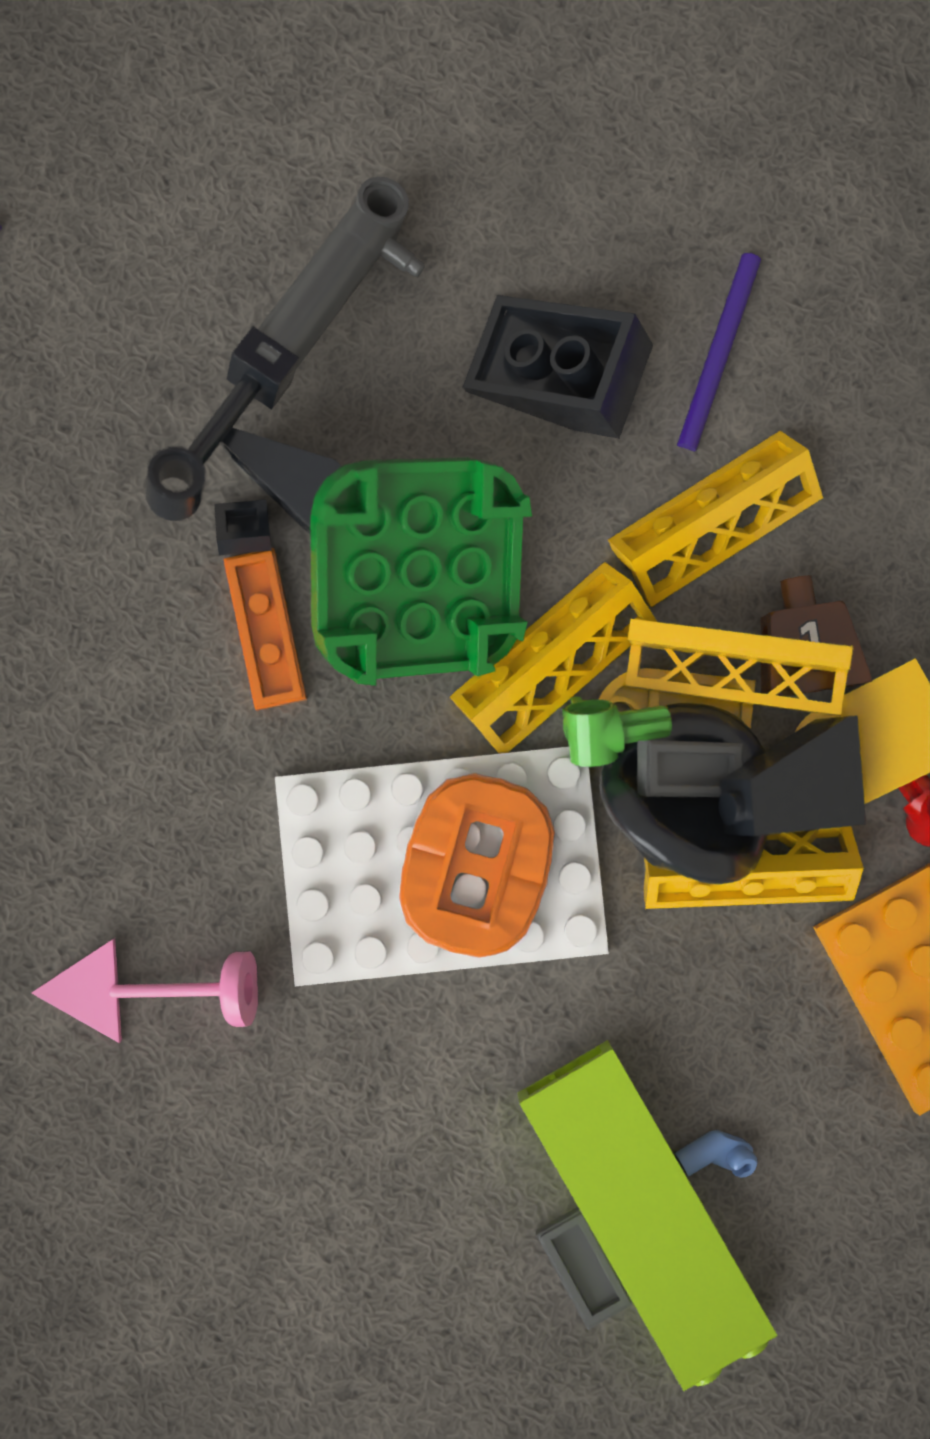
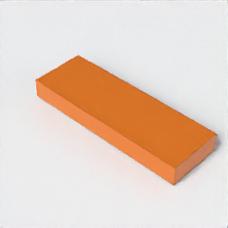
(265, 629)

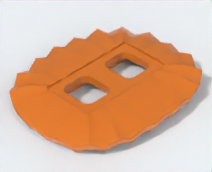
(514, 875)

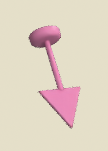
(92, 990)

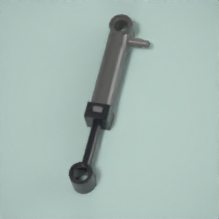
(269, 355)

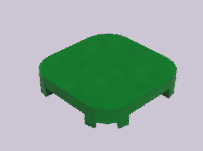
(417, 567)

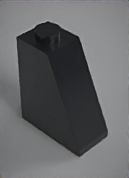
(798, 783)

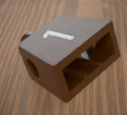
(815, 623)

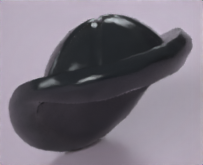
(684, 831)

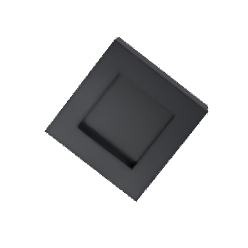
(242, 527)

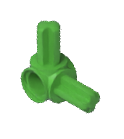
(599, 730)

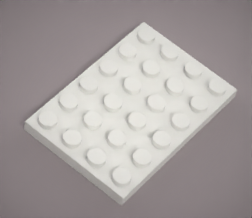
(347, 851)

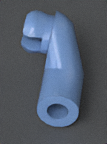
(720, 1149)

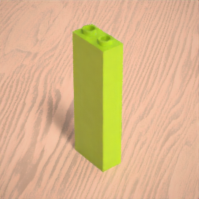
(646, 1216)

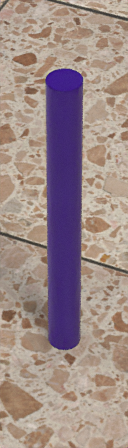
(719, 351)

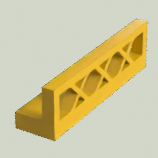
(715, 507)
(739, 646)
(550, 650)
(796, 877)

